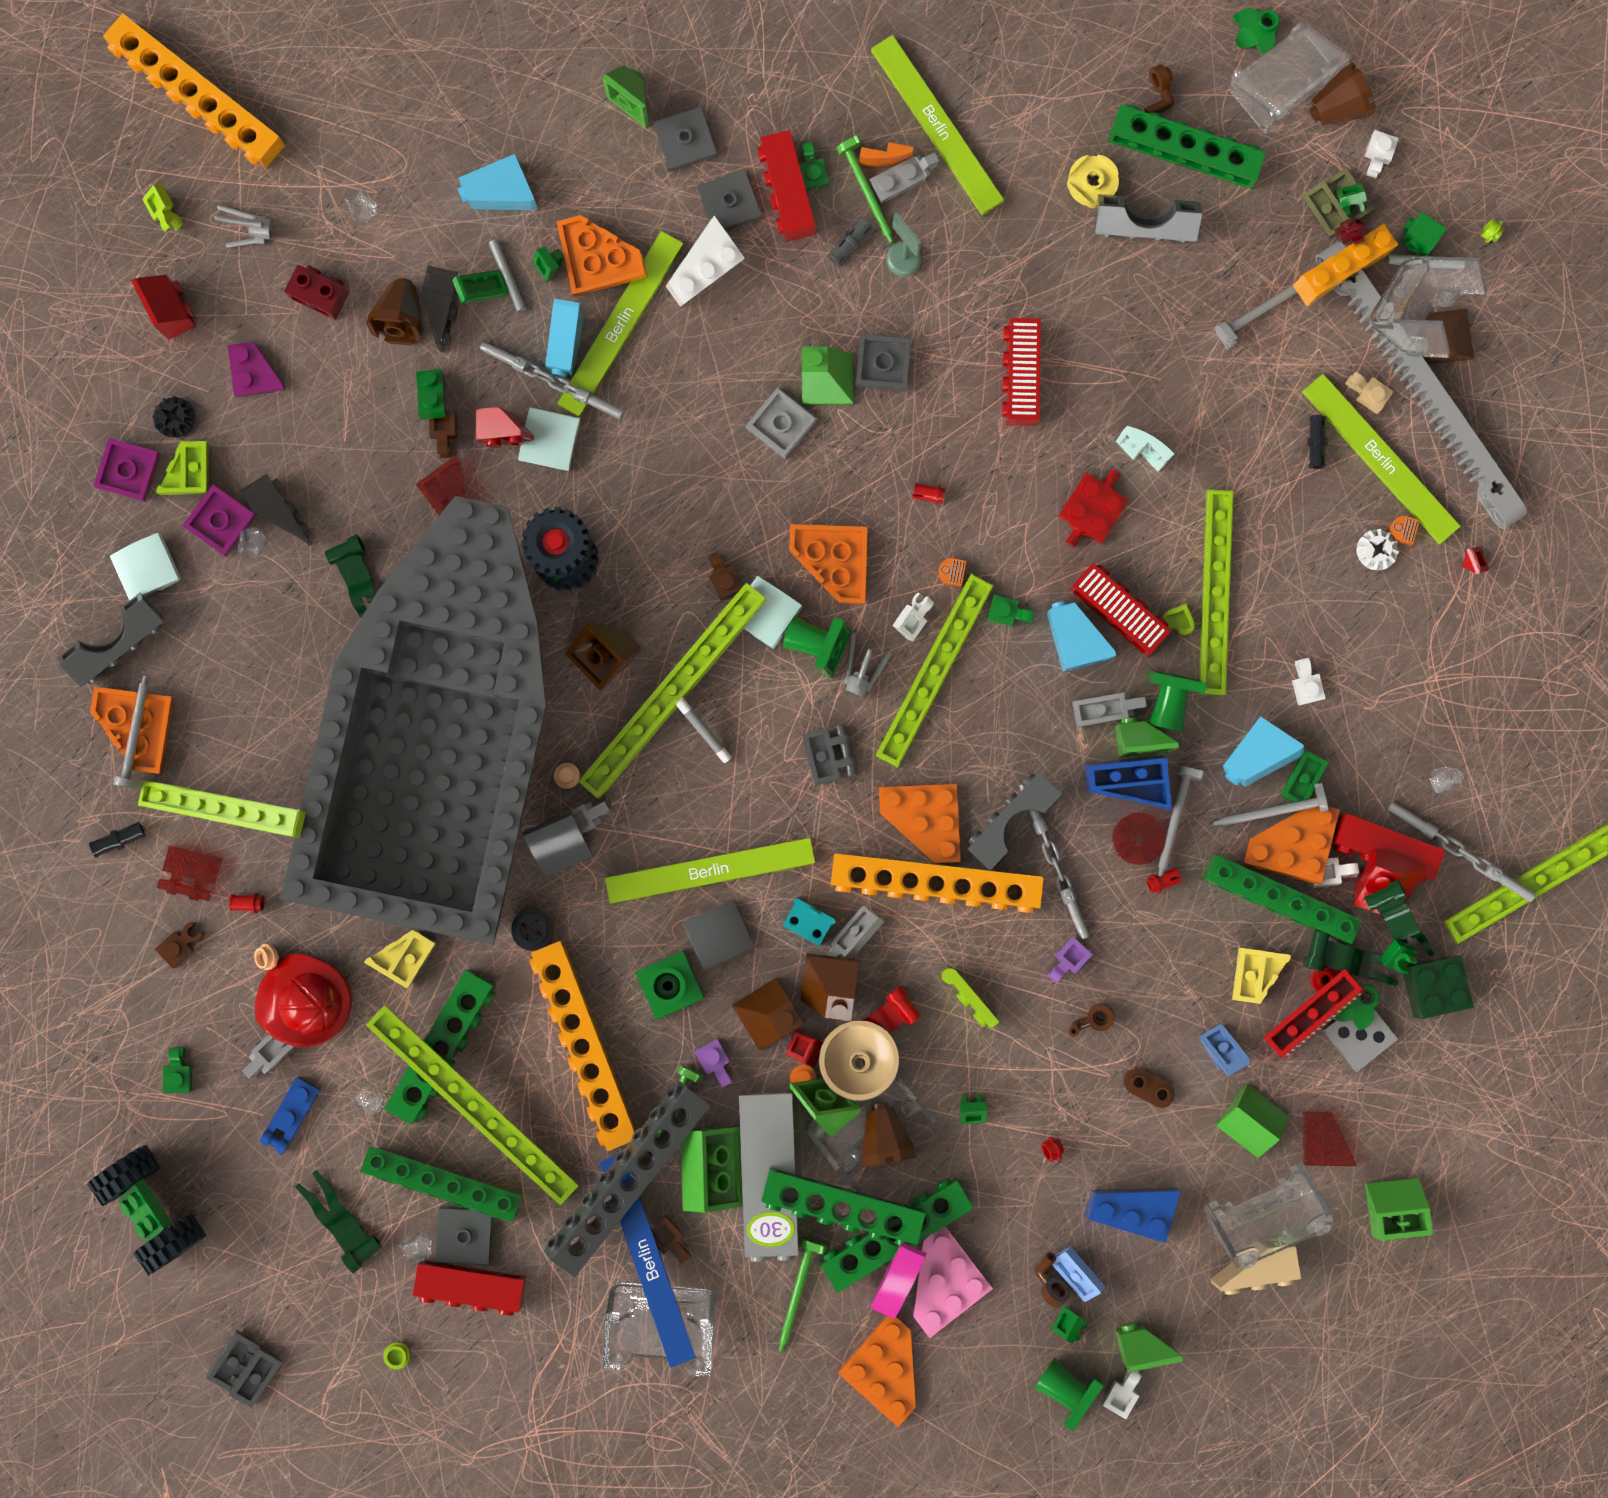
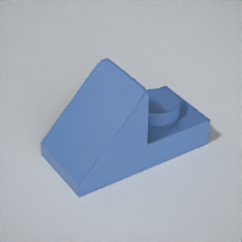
(1224, 1050)

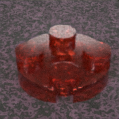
(1149, 828)

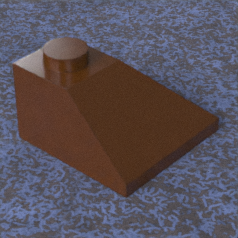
(1457, 333)
(602, 652)
(830, 985)
(767, 1014)

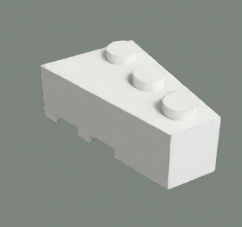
(705, 263)

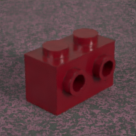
(316, 291)

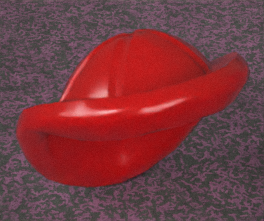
(303, 1001)

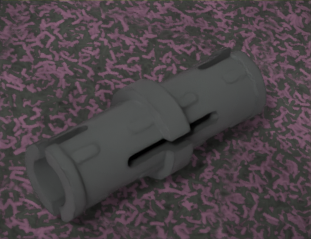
(849, 242)

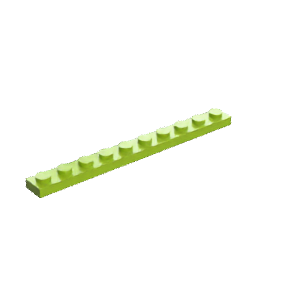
(674, 687)
(472, 1104)

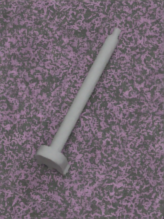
(1226, 332)
(1187, 774)
(125, 780)
(1320, 801)

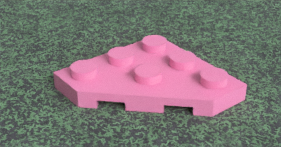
(945, 1282)

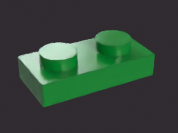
(431, 394)
(1303, 777)

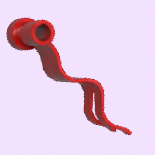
(895, 1011)

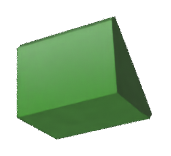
(824, 1105)
(1253, 1121)

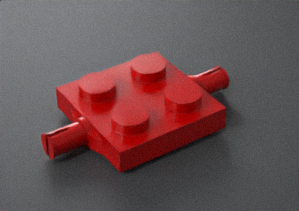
(1093, 508)

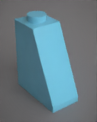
(497, 187)
(564, 337)
(1076, 637)
(1261, 753)

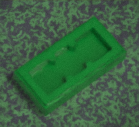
(480, 286)

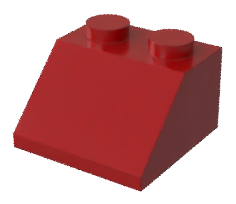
(164, 304)
(1383, 869)

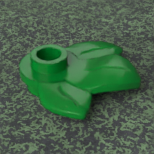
(1254, 32)
(1361, 1012)

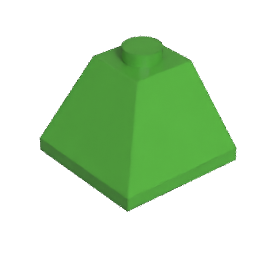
(628, 92)
(827, 376)
(1141, 739)
(1143, 1348)

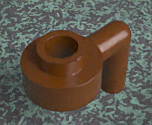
(1161, 81)
(1093, 1021)
(1054, 1290)

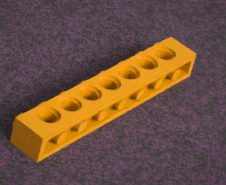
(126, 33)
(1029, 885)
(607, 1136)

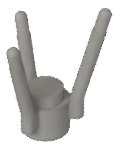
(259, 226)
(859, 683)

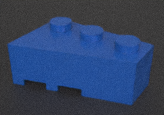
(1131, 779)
(1135, 1210)

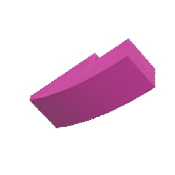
(898, 1280)

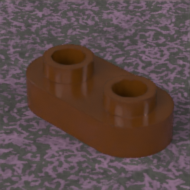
(1149, 1088)

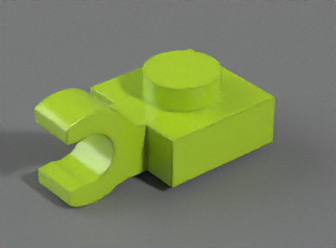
(160, 208)

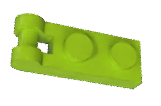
(968, 997)

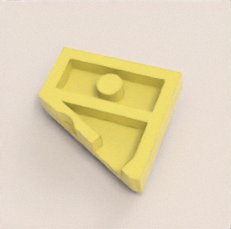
(403, 958)
(1256, 973)

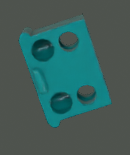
(809, 919)

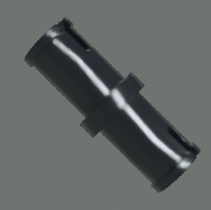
(1317, 441)
(117, 839)

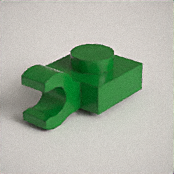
(813, 170)
(1005, 611)
(177, 1076)

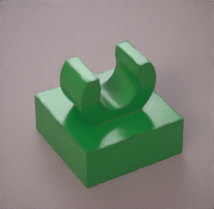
(1352, 195)
(547, 262)
(1399, 956)
(972, 1112)
(1069, 1325)

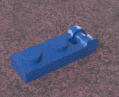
(290, 1114)

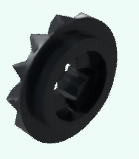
(174, 428)
(528, 917)

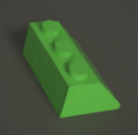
(712, 1169)

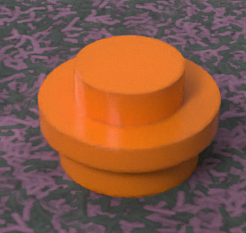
(802, 1073)

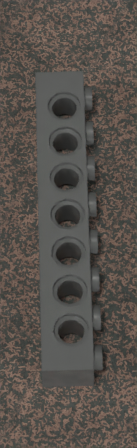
(625, 1193)

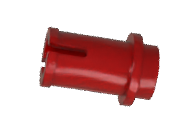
(929, 493)
(1168, 879)
(247, 903)

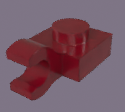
(1351, 231)

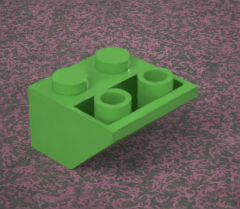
(1398, 1209)

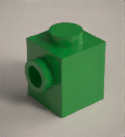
(1422, 234)

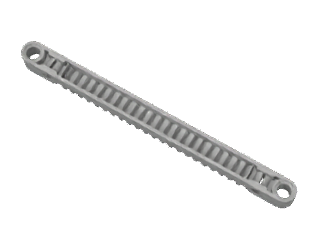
(1504, 505)

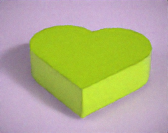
(1180, 620)

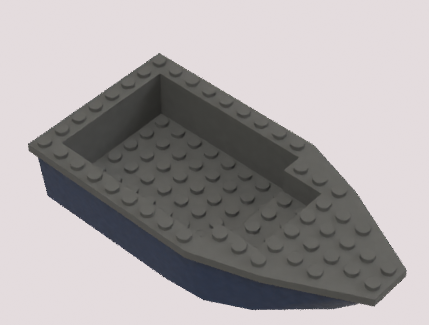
(428, 738)

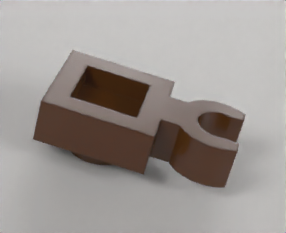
(177, 947)

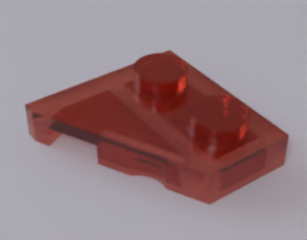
(443, 485)
(1324, 1141)

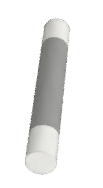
(703, 730)

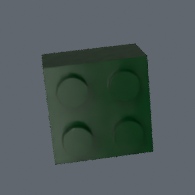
(1438, 987)

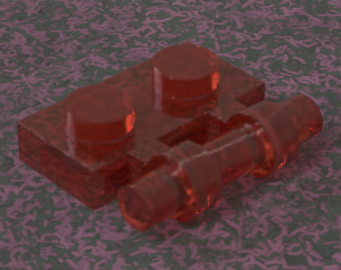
(192, 865)

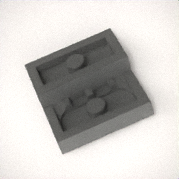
(557, 844)
(718, 934)
(244, 1368)

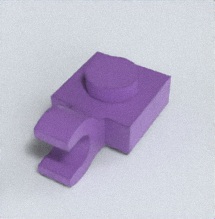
(1071, 957)
(713, 1060)

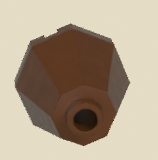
(1343, 98)
(397, 314)
(885, 1137)

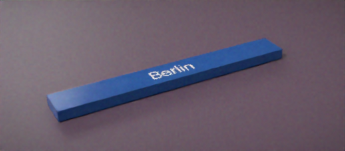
(655, 1281)

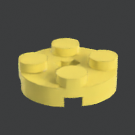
(1092, 166)

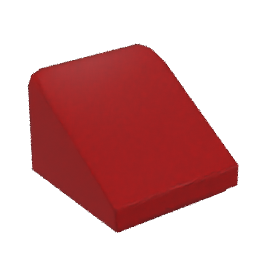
(804, 1048)

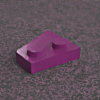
(251, 371)

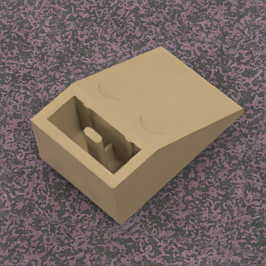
(1277, 1268)

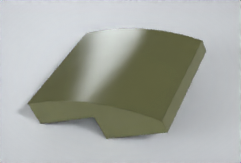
(1325, 204)

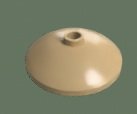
(859, 1042)

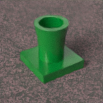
(815, 641)
(1172, 699)
(684, 990)
(1069, 1391)

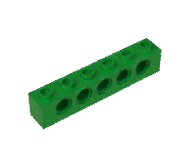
(1191, 158)
(1281, 899)
(470, 983)
(779, 1180)
(441, 1184)
(843, 1276)

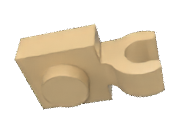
(1371, 393)

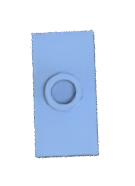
(1078, 1274)

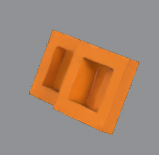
(877, 159)

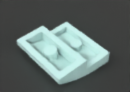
(553, 439)
(1137, 441)
(145, 566)
(774, 616)

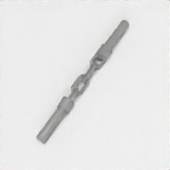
(581, 394)
(1491, 871)
(1068, 894)

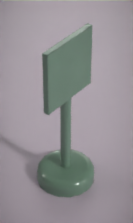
(904, 256)

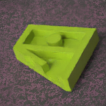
(188, 470)

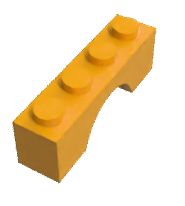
(1344, 264)

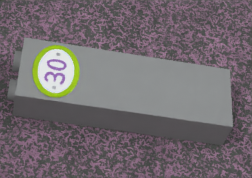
(767, 1144)

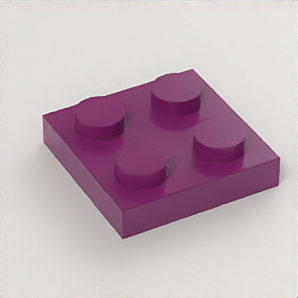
(126, 470)
(219, 520)

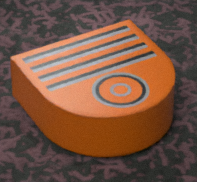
(1404, 529)
(952, 571)

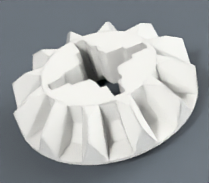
(1365, 549)

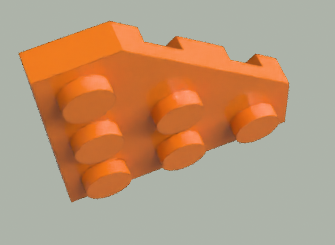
(597, 257)
(834, 558)
(115, 713)
(925, 817)
(1295, 846)
(884, 1370)

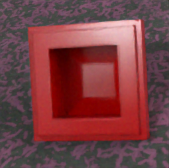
(1475, 561)

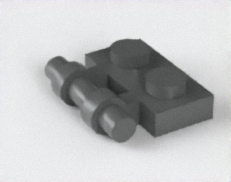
(822, 758)

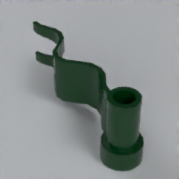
(354, 571)
(1397, 914)
(1341, 957)
(342, 1226)

